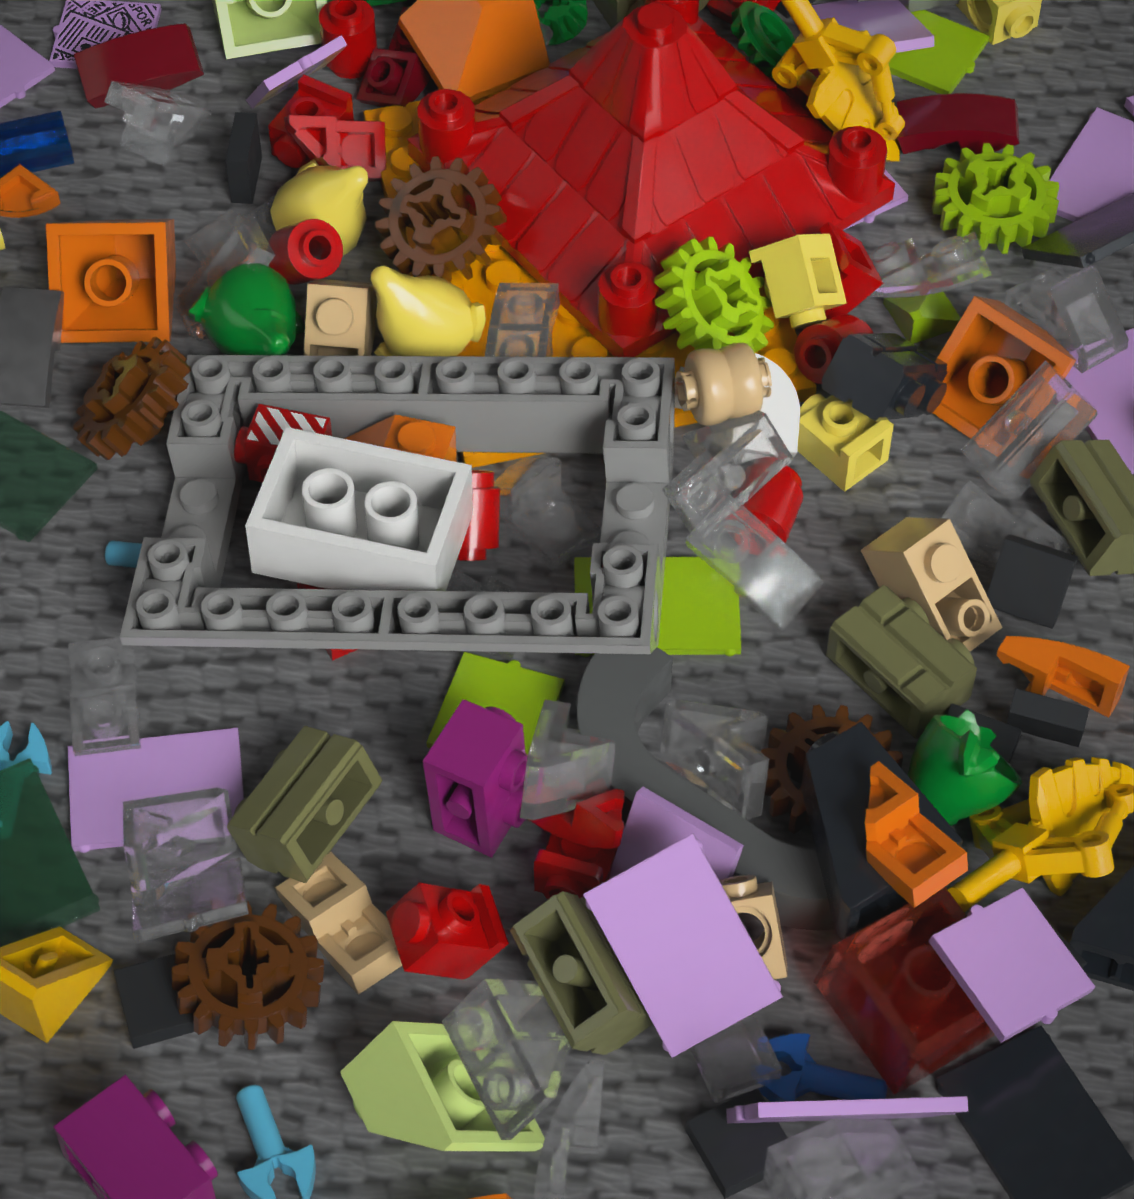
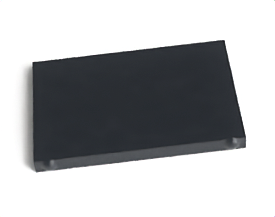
(1088, 237)
(1038, 1123)

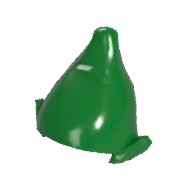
(249, 312)
(960, 768)

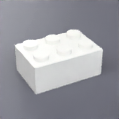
(358, 515)

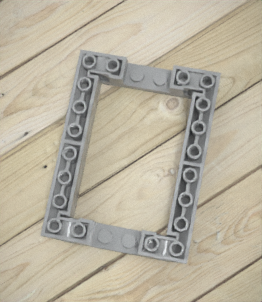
(497, 407)

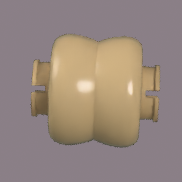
(723, 383)

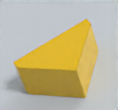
(47, 979)

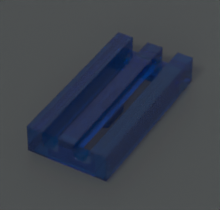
(35, 133)

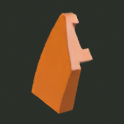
(1067, 669)
(906, 845)

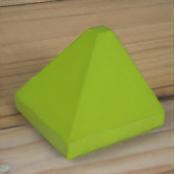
(923, 315)

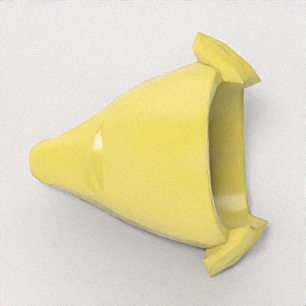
(324, 195)
(423, 315)

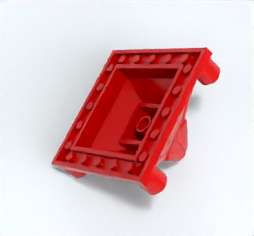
(641, 150)

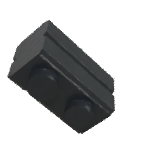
(885, 376)

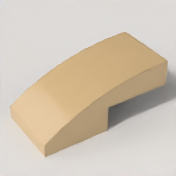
(345, 922)

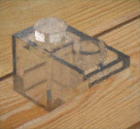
(509, 1050)

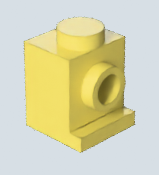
(801, 278)
(842, 440)

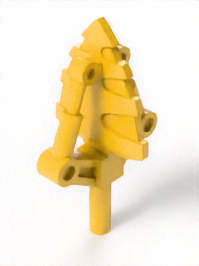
(853, 76)
(1069, 831)

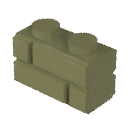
(1091, 503)
(901, 659)
(304, 803)
(580, 975)

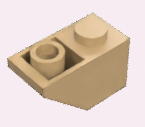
(339, 318)
(931, 567)

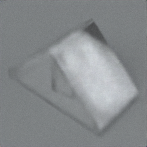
(174, 840)

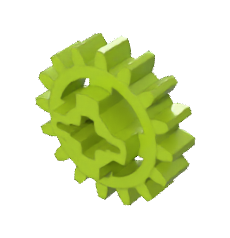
(996, 197)
(713, 301)

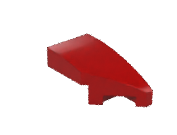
(341, 142)
(593, 822)

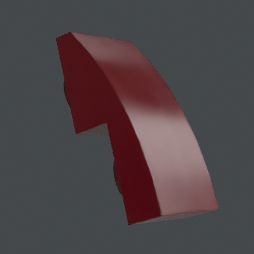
(151, 58)
(393, 74)
(960, 118)

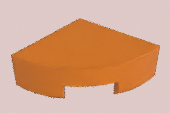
(25, 191)

